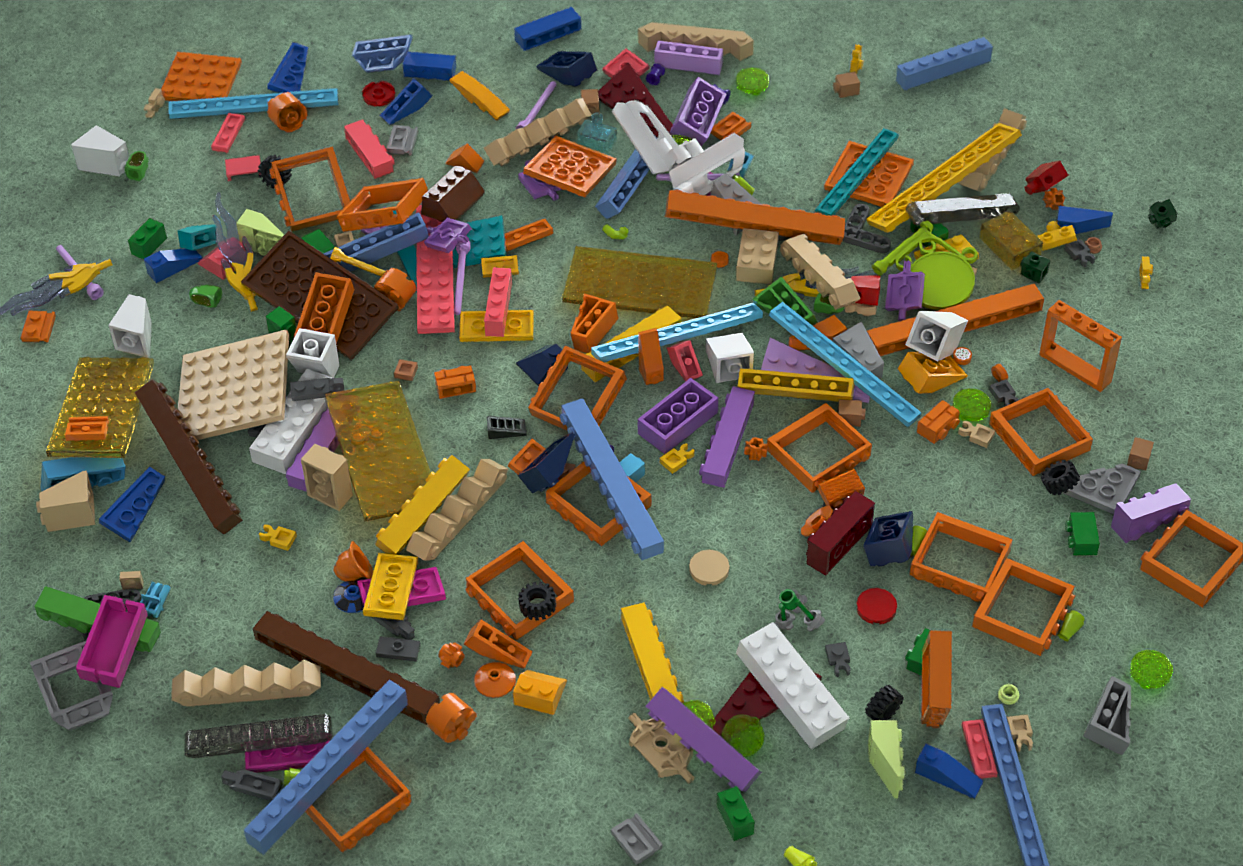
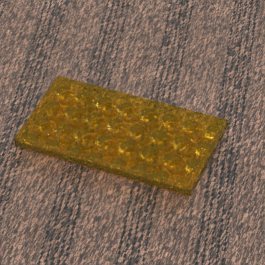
(641, 281)
(102, 389)
(379, 447)

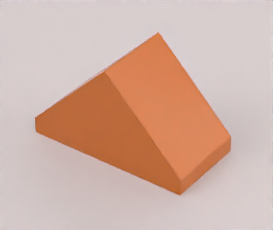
(466, 158)

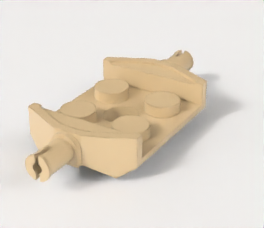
(666, 760)

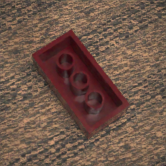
(840, 533)

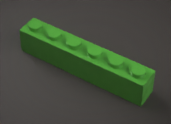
(81, 613)

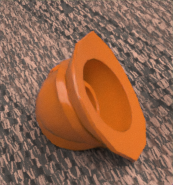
(353, 564)

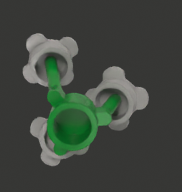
(794, 601)

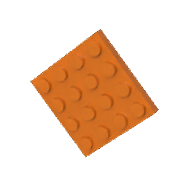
(200, 77)
(569, 166)
(881, 183)

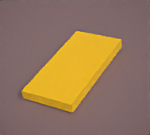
(518, 326)
(390, 586)

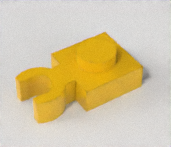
(856, 62)
(1146, 270)
(676, 459)
(280, 538)

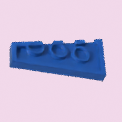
(290, 71)
(132, 506)

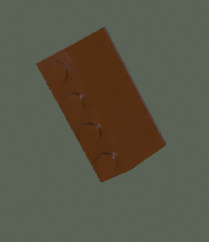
(452, 195)

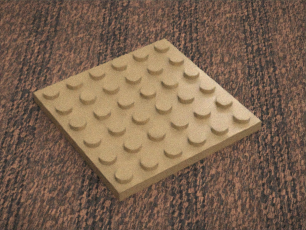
(235, 385)

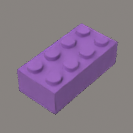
(698, 111)
(677, 416)

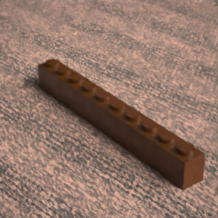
(189, 457)
(340, 663)

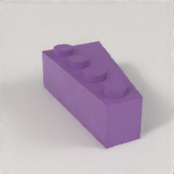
(1149, 512)

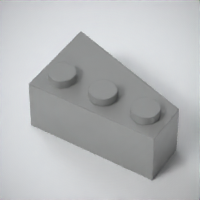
(726, 187)
(860, 346)
(1110, 719)

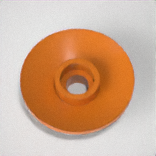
(815, 520)
(494, 686)

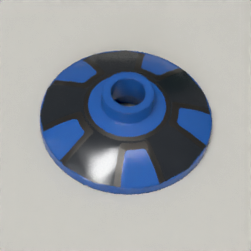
(346, 600)

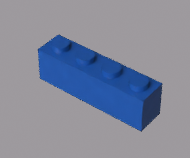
(547, 28)

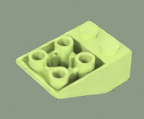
(259, 231)
(887, 754)

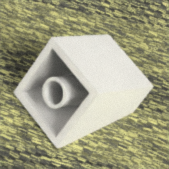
(100, 152)
(132, 327)
(936, 333)
(314, 352)
(728, 355)

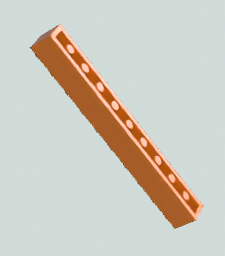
(754, 216)
(978, 313)

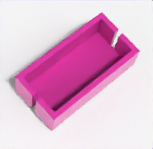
(111, 641)

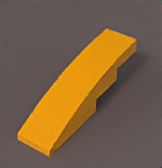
(480, 95)

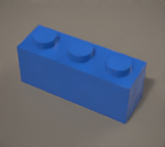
(429, 66)

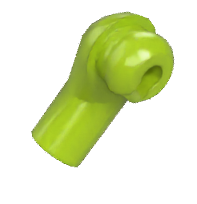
(615, 234)

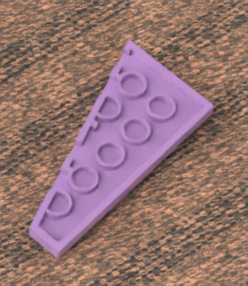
(787, 359)

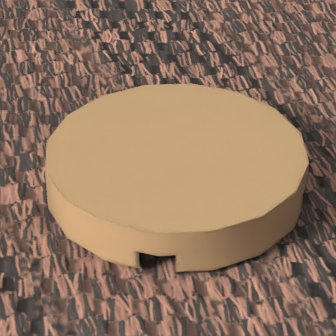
(709, 567)

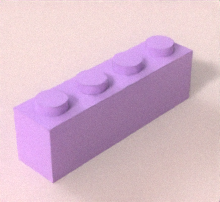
(689, 57)

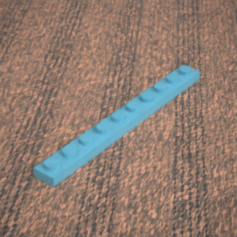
(247, 103)
(681, 331)
(845, 364)

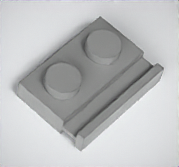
(402, 140)
(636, 839)

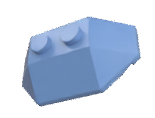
(382, 53)

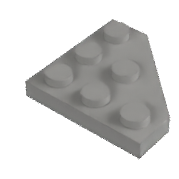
(1105, 487)

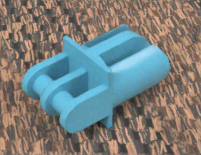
(155, 598)

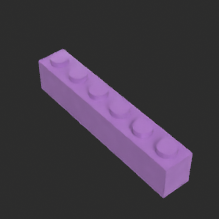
(322, 435)
(727, 437)
(703, 739)

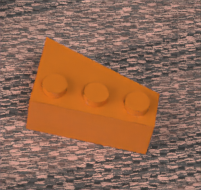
(593, 322)

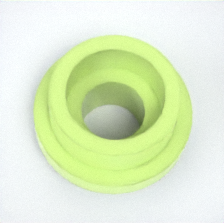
(1008, 689)

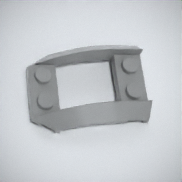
(78, 714)

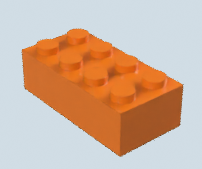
(326, 304)

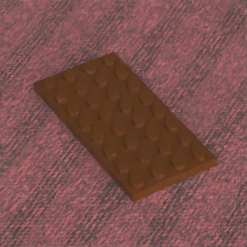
(285, 280)

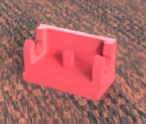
(242, 166)

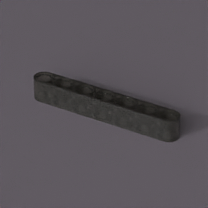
(961, 208)
(257, 736)

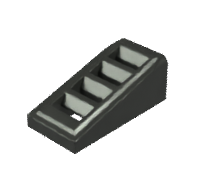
(495, 431)

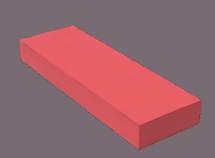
(228, 132)
(979, 748)

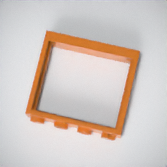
(301, 160)
(407, 192)
(1068, 361)
(554, 374)
(999, 422)
(806, 424)
(580, 521)
(967, 533)
(502, 563)
(1177, 582)
(1011, 634)
(936, 678)
(381, 816)

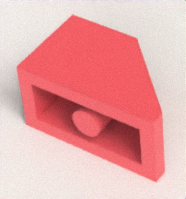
(685, 360)

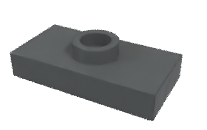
(398, 648)

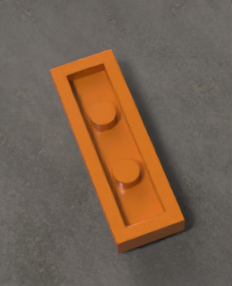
(527, 234)

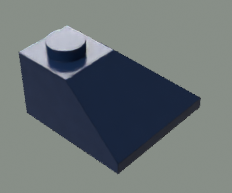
(538, 363)

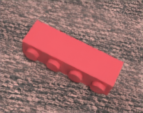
(369, 149)
(498, 302)

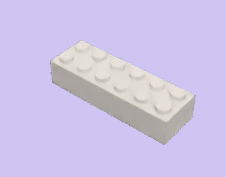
(283, 439)
(792, 685)

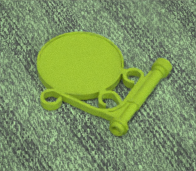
(947, 275)

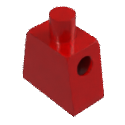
(1045, 177)
(868, 289)

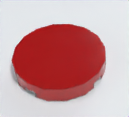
(378, 93)
(876, 606)

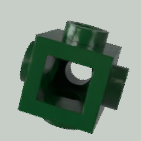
(1162, 214)
(1034, 267)

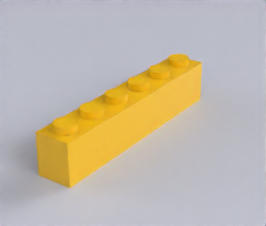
(660, 319)
(796, 385)
(426, 501)
(648, 650)

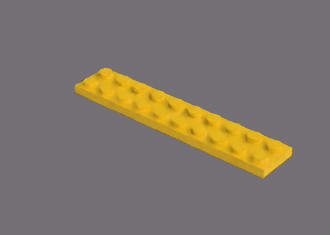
(945, 176)

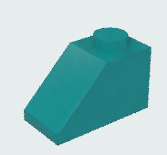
(197, 236)

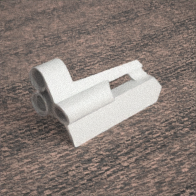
(659, 153)
(692, 174)

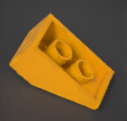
(928, 374)

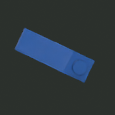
(408, 101)
(1083, 219)
(169, 262)
(947, 771)

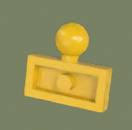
(1057, 236)
(499, 262)

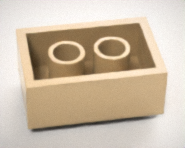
(757, 256)
(327, 476)

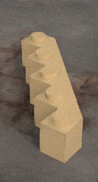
(731, 41)
(537, 132)
(979, 178)
(820, 271)
(458, 510)
(246, 684)

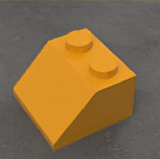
(538, 691)

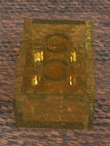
(1010, 239)

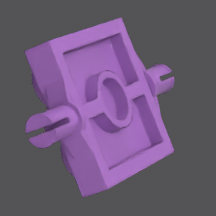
(537, 187)
(447, 235)
(905, 291)

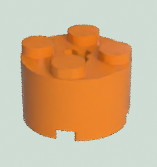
(286, 112)
(396, 287)
(450, 718)

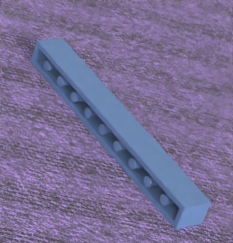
(612, 480)
(325, 767)

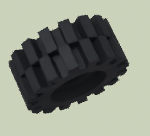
(265, 174)
(1060, 477)
(540, 609)
(884, 703)

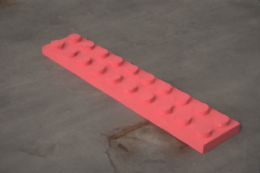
(434, 286)

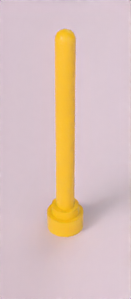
(338, 256)

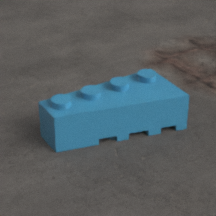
(99, 470)

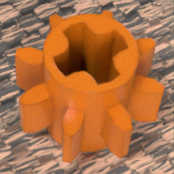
(1054, 198)
(755, 449)
(451, 655)

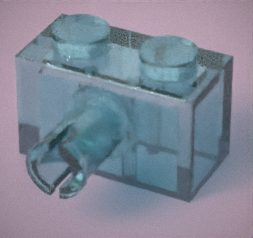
(596, 134)

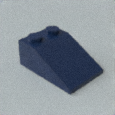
(569, 67)
(548, 465)
(890, 539)

